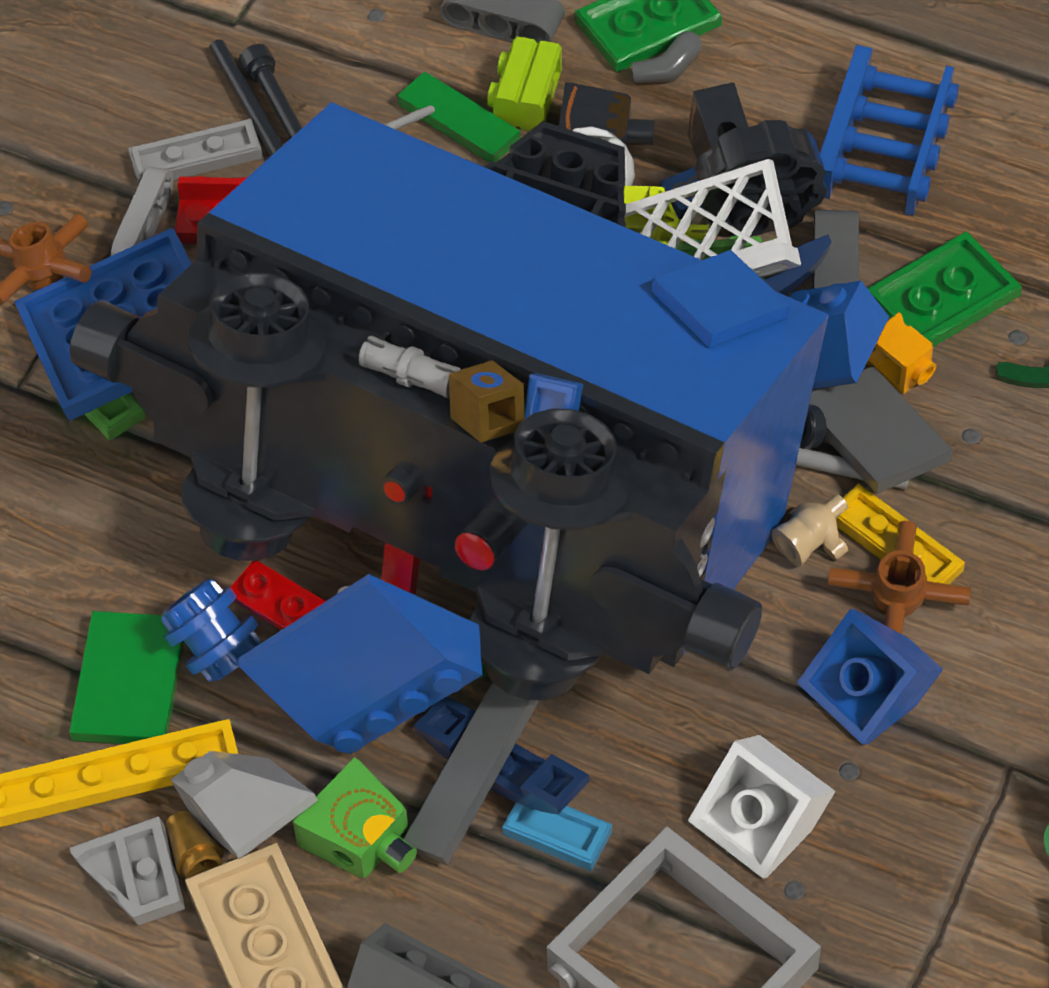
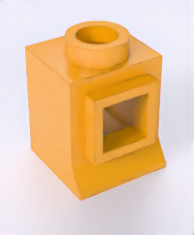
(903, 355)

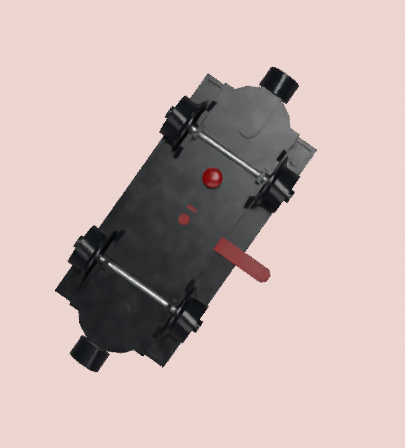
(574, 530)

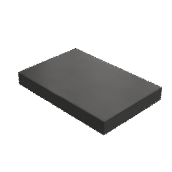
(879, 431)

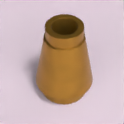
(191, 845)

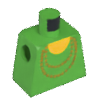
(356, 824)

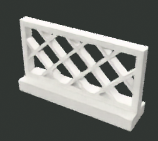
(763, 257)

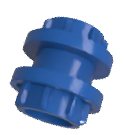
(210, 630)

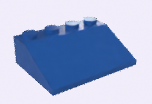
(365, 663)

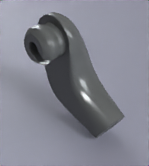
(671, 63)

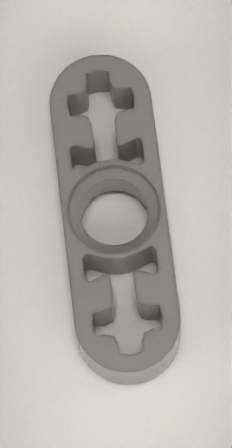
(145, 209)

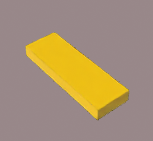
(875, 528)

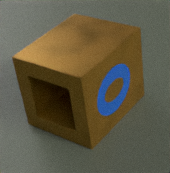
(486, 401)

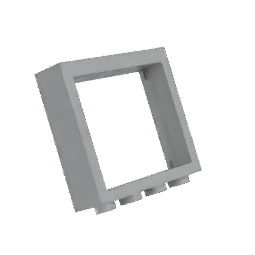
(708, 883)

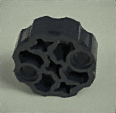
(796, 166)

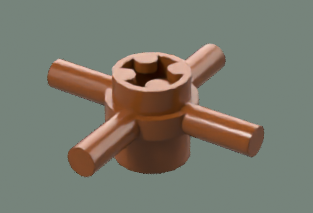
(41, 257)
(902, 566)

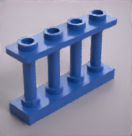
(854, 107)

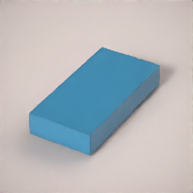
(565, 835)

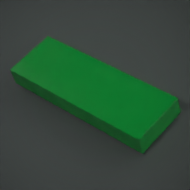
(459, 117)

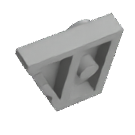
(135, 869)

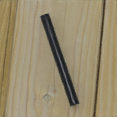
(245, 96)

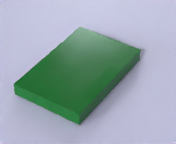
(642, 28)
(947, 289)
(125, 680)

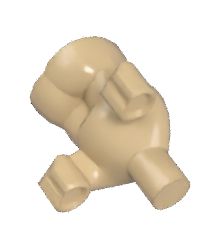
(809, 528)

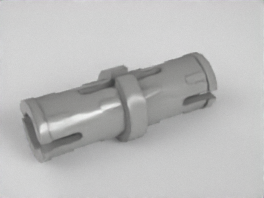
(406, 365)

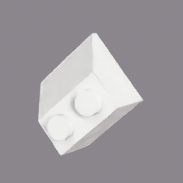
(760, 804)

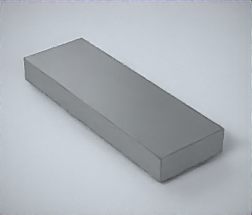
(199, 150)

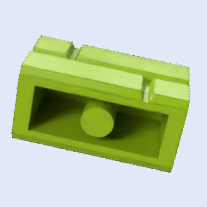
(526, 82)

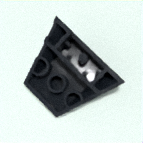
(569, 168)

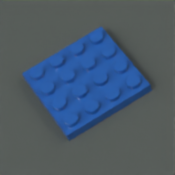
(124, 279)

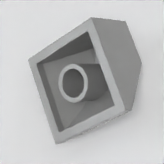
(240, 798)

